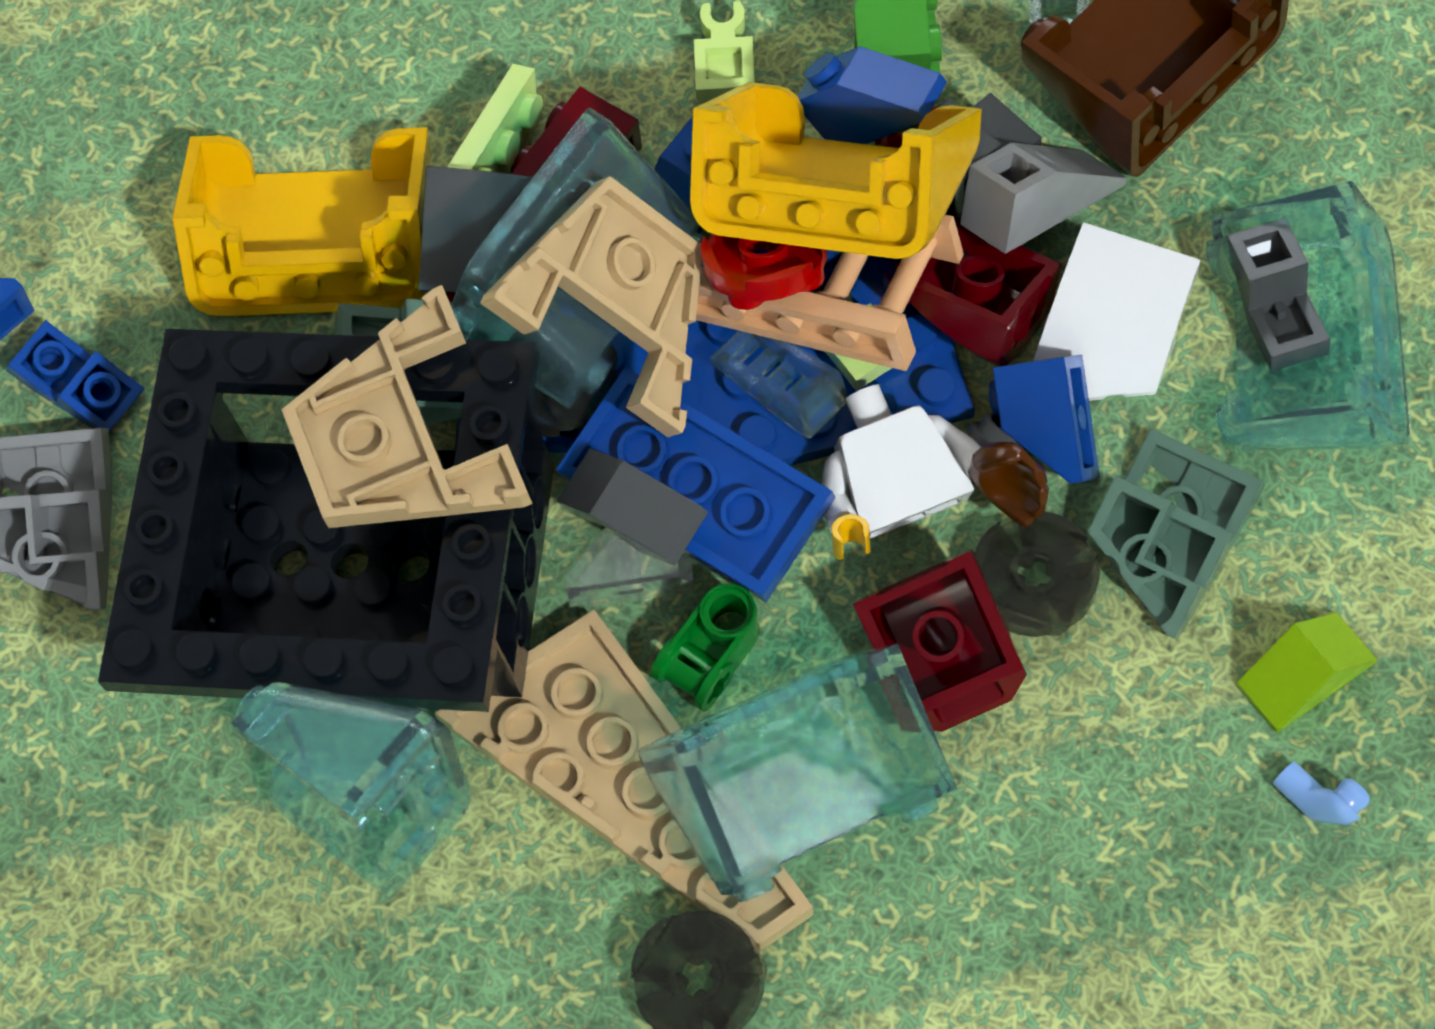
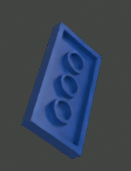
(754, 501)

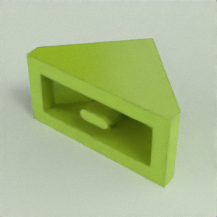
(1304, 669)

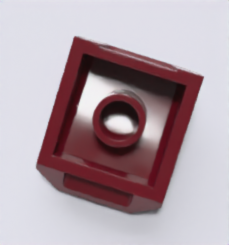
(989, 299)
(948, 639)

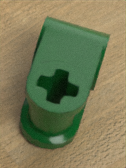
(704, 657)

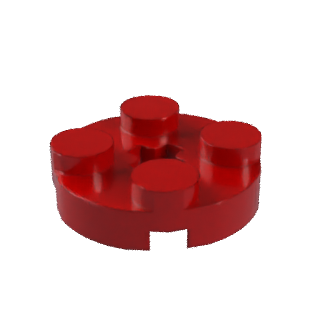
(754, 278)

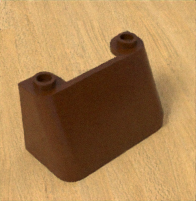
(1148, 67)

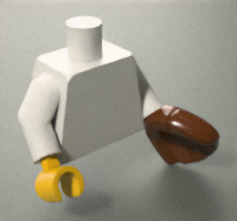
(917, 466)

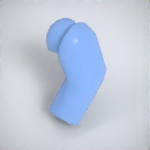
(1319, 802)

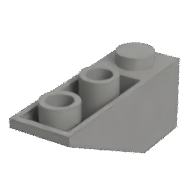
(1030, 190)

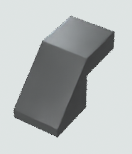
(1275, 296)
(632, 506)

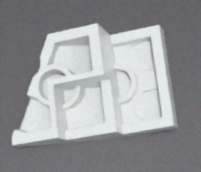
(1118, 311)

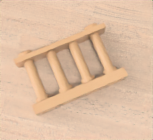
(829, 321)

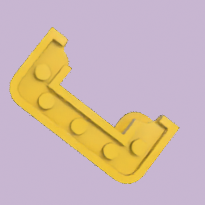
(773, 185)
(300, 236)

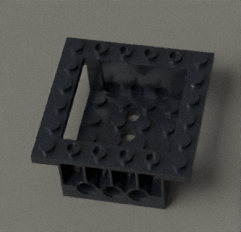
(202, 586)

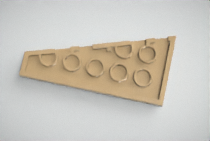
(578, 748)

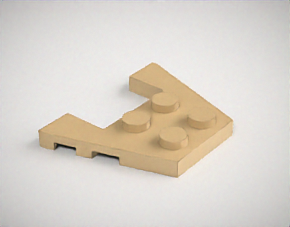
(628, 271)
(370, 443)

